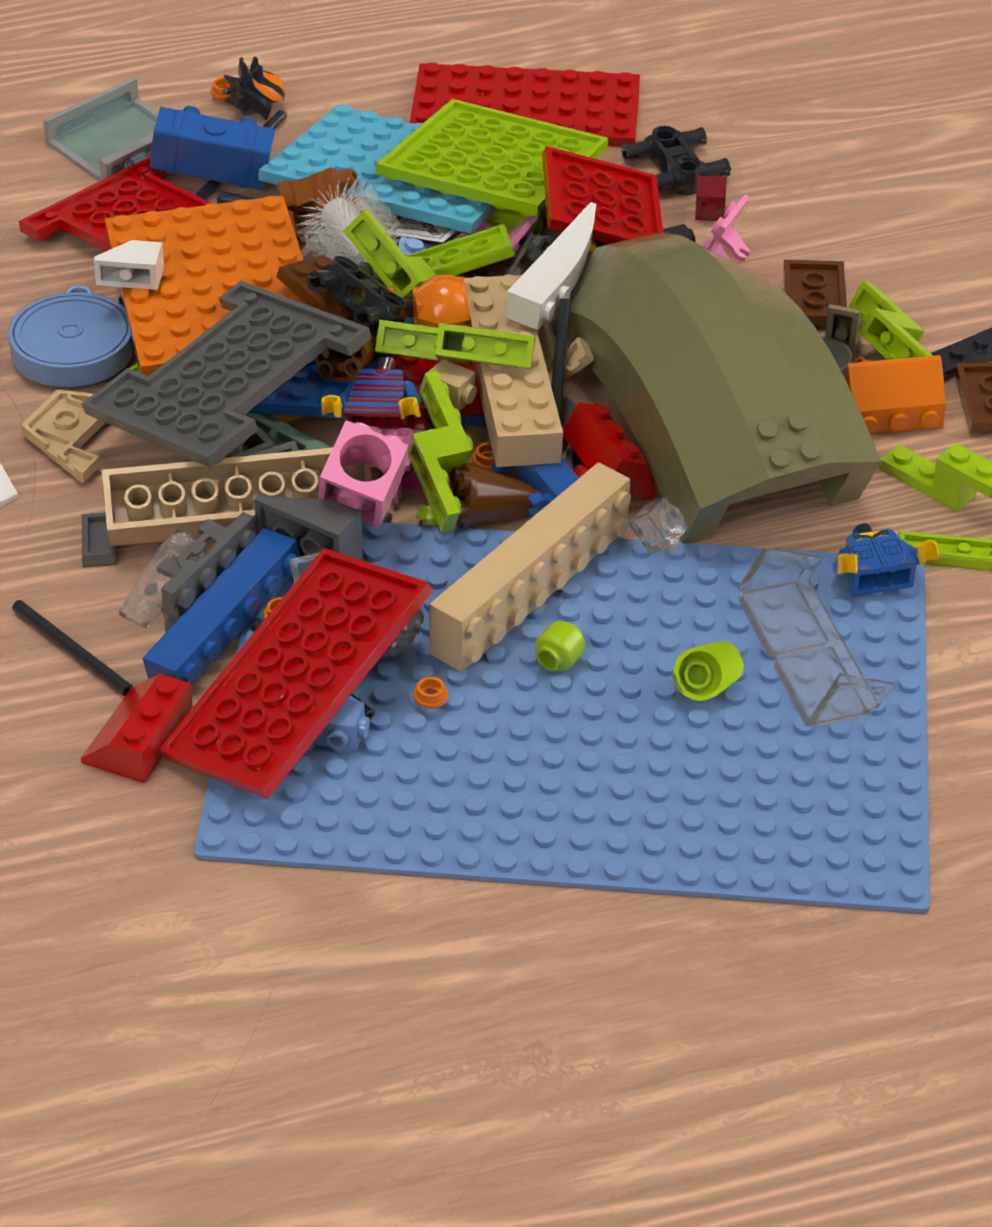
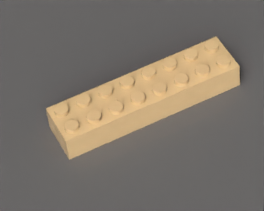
(514, 400)
(158, 499)
(528, 567)

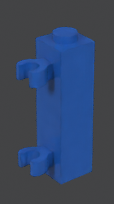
(548, 478)

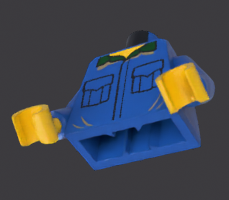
(880, 560)

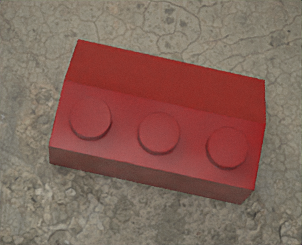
(602, 440)
(139, 728)

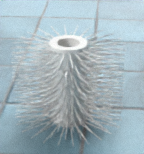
(337, 216)

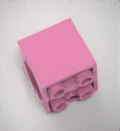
(362, 445)

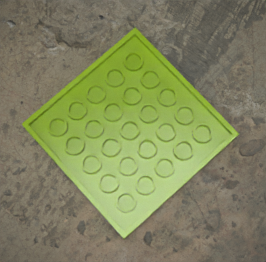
(484, 155)

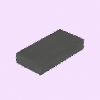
(95, 541)

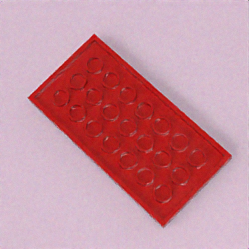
(569, 98)
(295, 672)

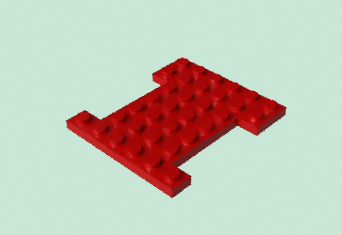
(123, 193)

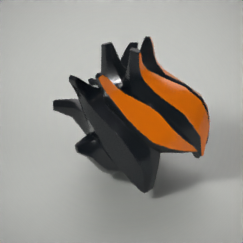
(254, 89)

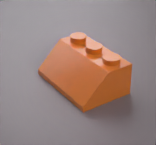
(899, 393)

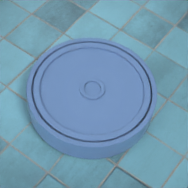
(70, 339)

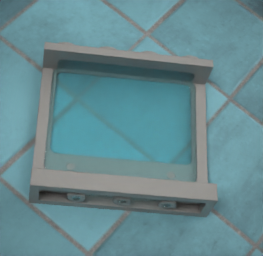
(104, 131)

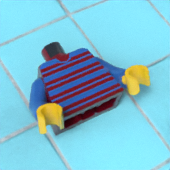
(377, 398)

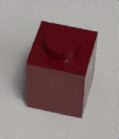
(710, 198)

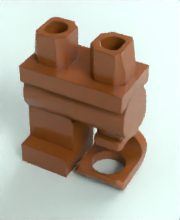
(298, 195)

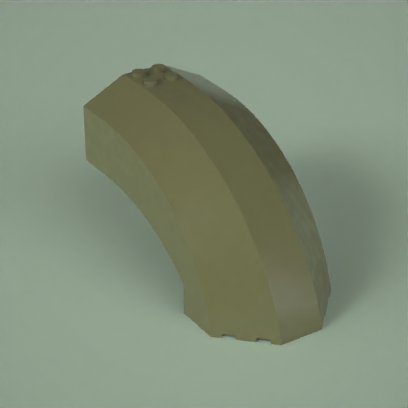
(717, 378)

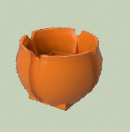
(441, 301)

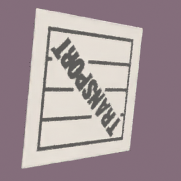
(422, 230)

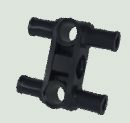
(675, 158)
(347, 280)

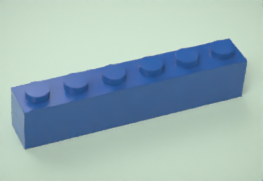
(223, 608)

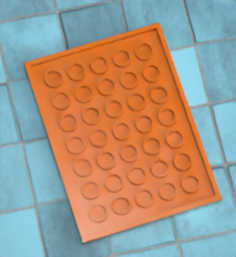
(204, 257)

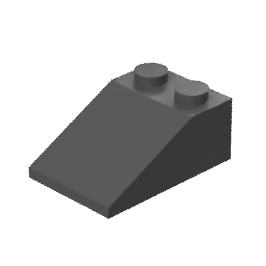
(312, 523)

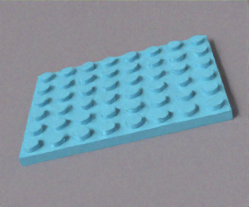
(357, 142)

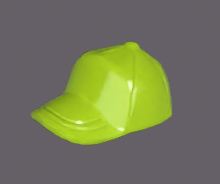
(707, 670)

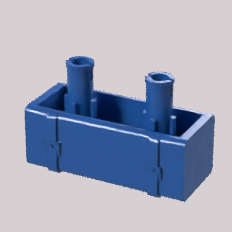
(210, 147)

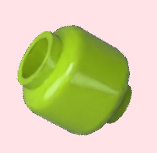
(559, 646)

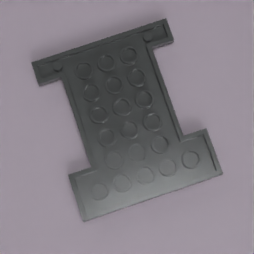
(206, 389)

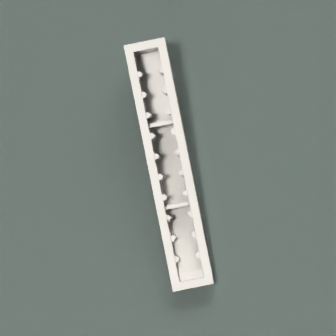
(552, 275)

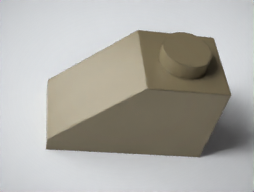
(845, 326)

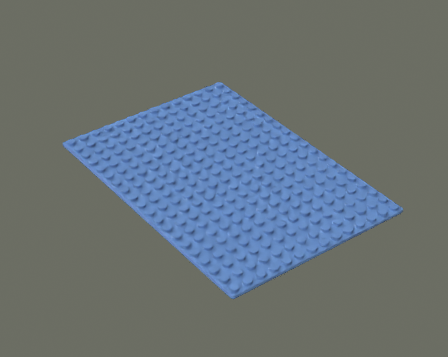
(607, 765)

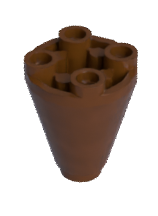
(345, 368)
(488, 496)

